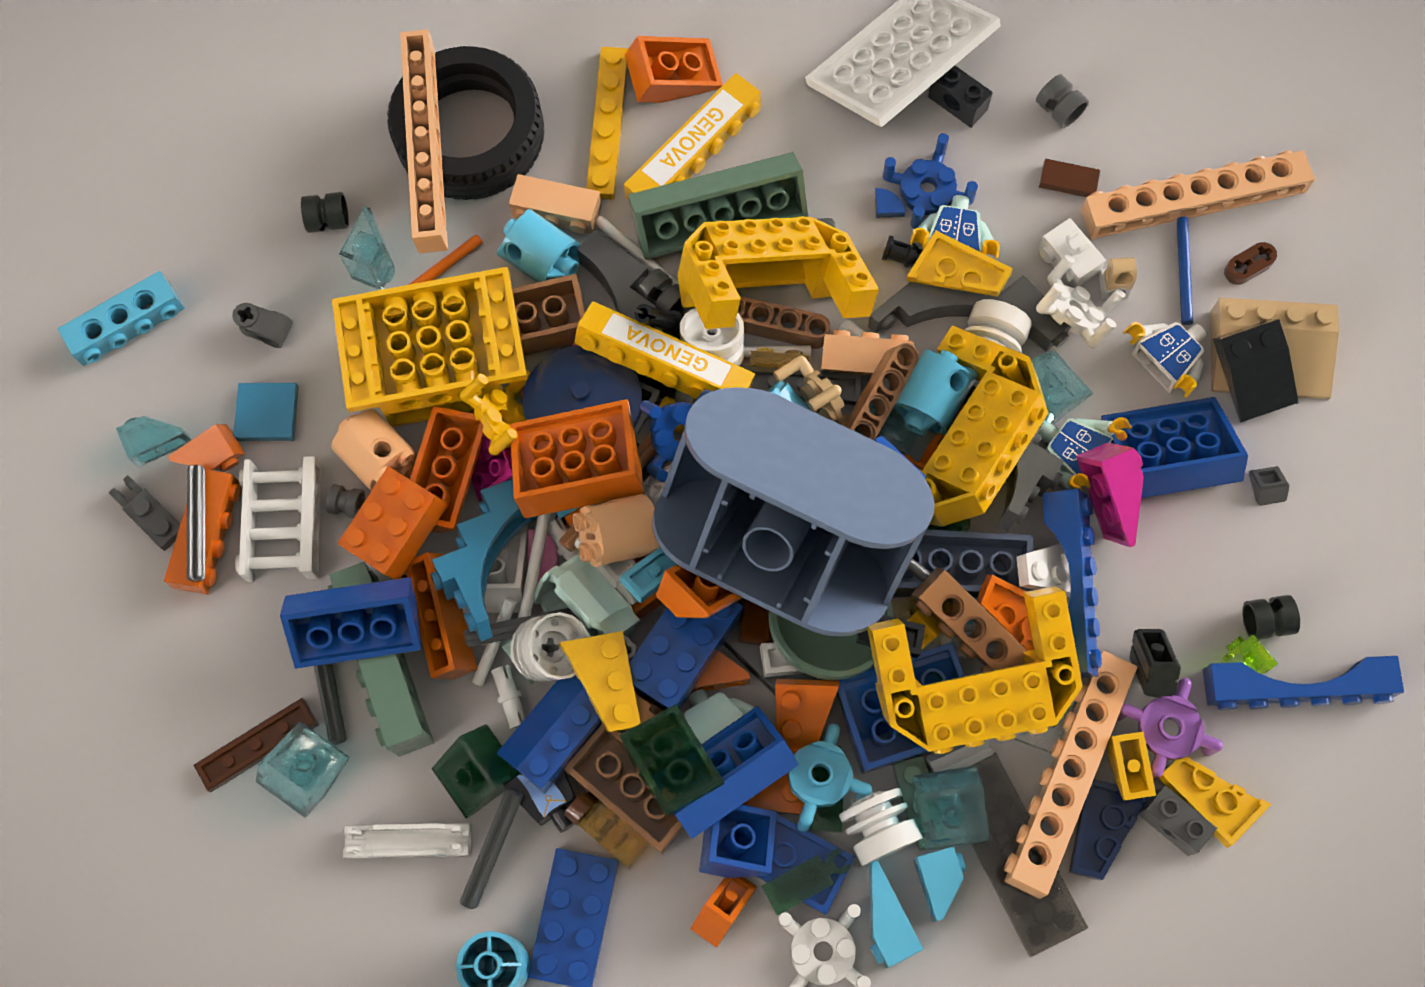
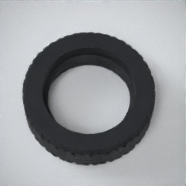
(497, 168)

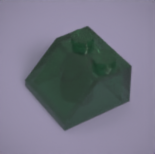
(473, 770)

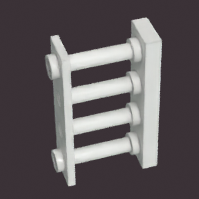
(306, 532)

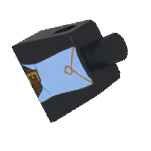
(547, 805)

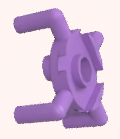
(1190, 726)

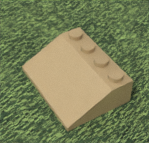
(1309, 332)

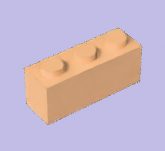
(557, 203)
(858, 354)

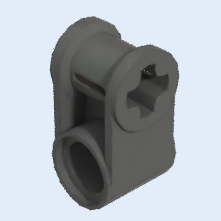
(262, 324)

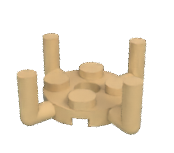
(819, 394)

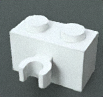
(1070, 240)

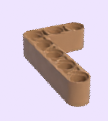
(779, 314)
(878, 395)

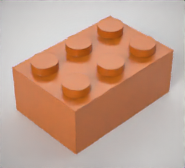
(392, 524)

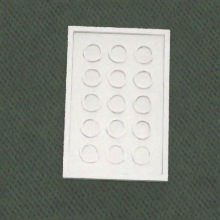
(901, 55)

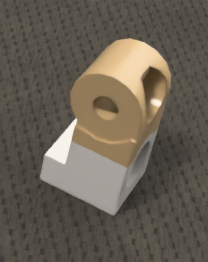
(1120, 274)

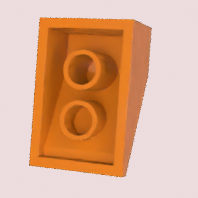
(671, 68)

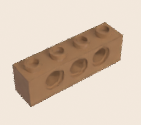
(941, 586)

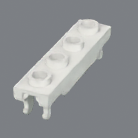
(407, 840)

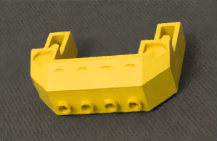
(771, 254)
(987, 432)
(984, 703)

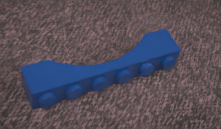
(1069, 519)
(1239, 684)

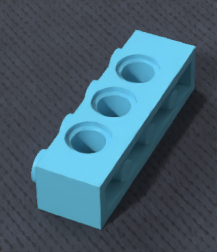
(105, 318)

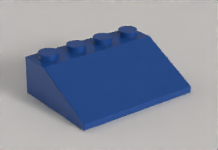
(1184, 446)
(871, 736)

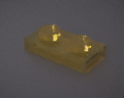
(767, 358)

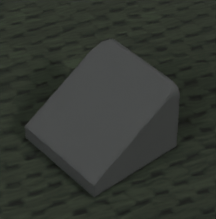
(1269, 485)

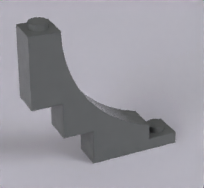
(926, 302)

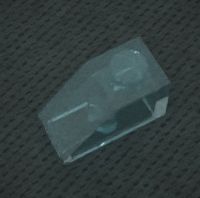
(150, 439)

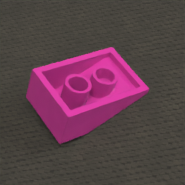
(1115, 489)

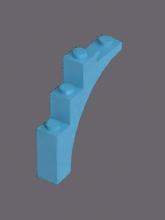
(480, 540)

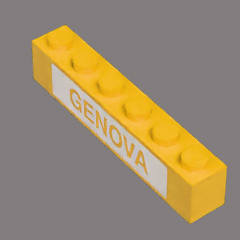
(699, 137)
(656, 353)

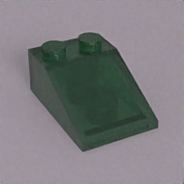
(670, 760)

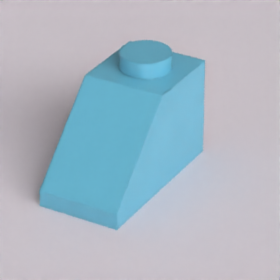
(940, 879)

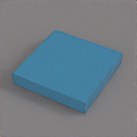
(266, 411)

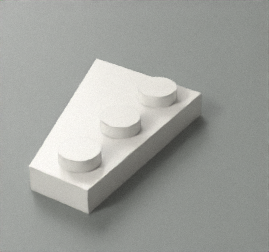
(1044, 569)

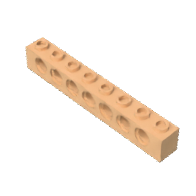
(423, 142)
(1293, 180)
(1038, 879)

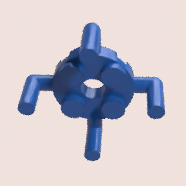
(932, 172)
(661, 427)

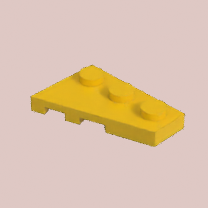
(606, 676)

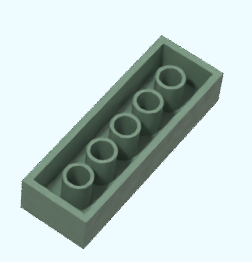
(752, 191)
(389, 685)

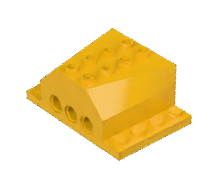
(427, 344)

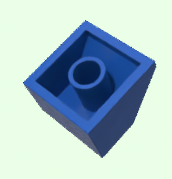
(740, 844)

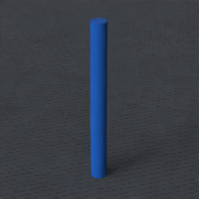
(1184, 271)

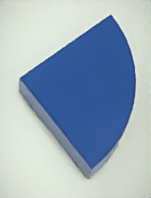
(888, 204)

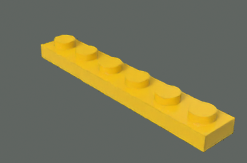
(607, 122)

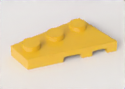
(958, 267)
(1218, 801)

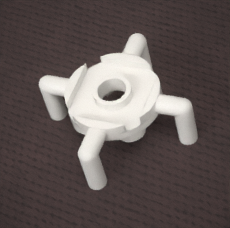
(1076, 308)
(842, 945)

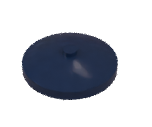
(579, 380)

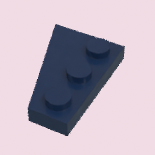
(1102, 829)

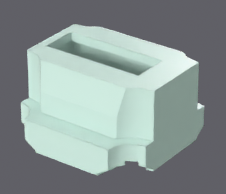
(588, 596)

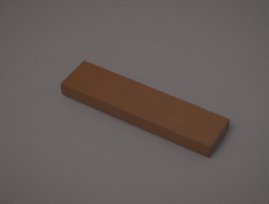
(252, 746)

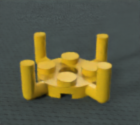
(493, 408)

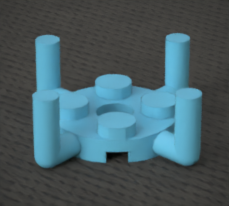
(825, 793)

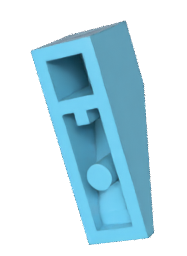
(890, 927)

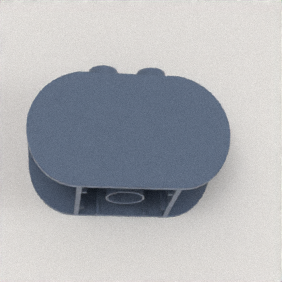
(791, 510)

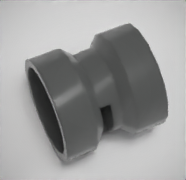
(344, 501)

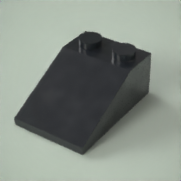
(1257, 369)

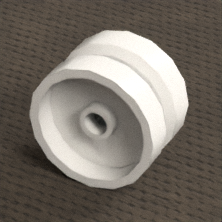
(721, 342)

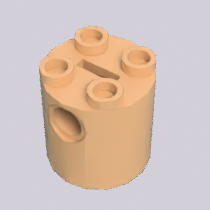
(370, 445)
(616, 530)

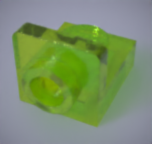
(1253, 654)

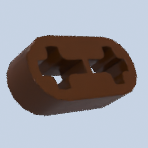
(1247, 258)
(580, 807)

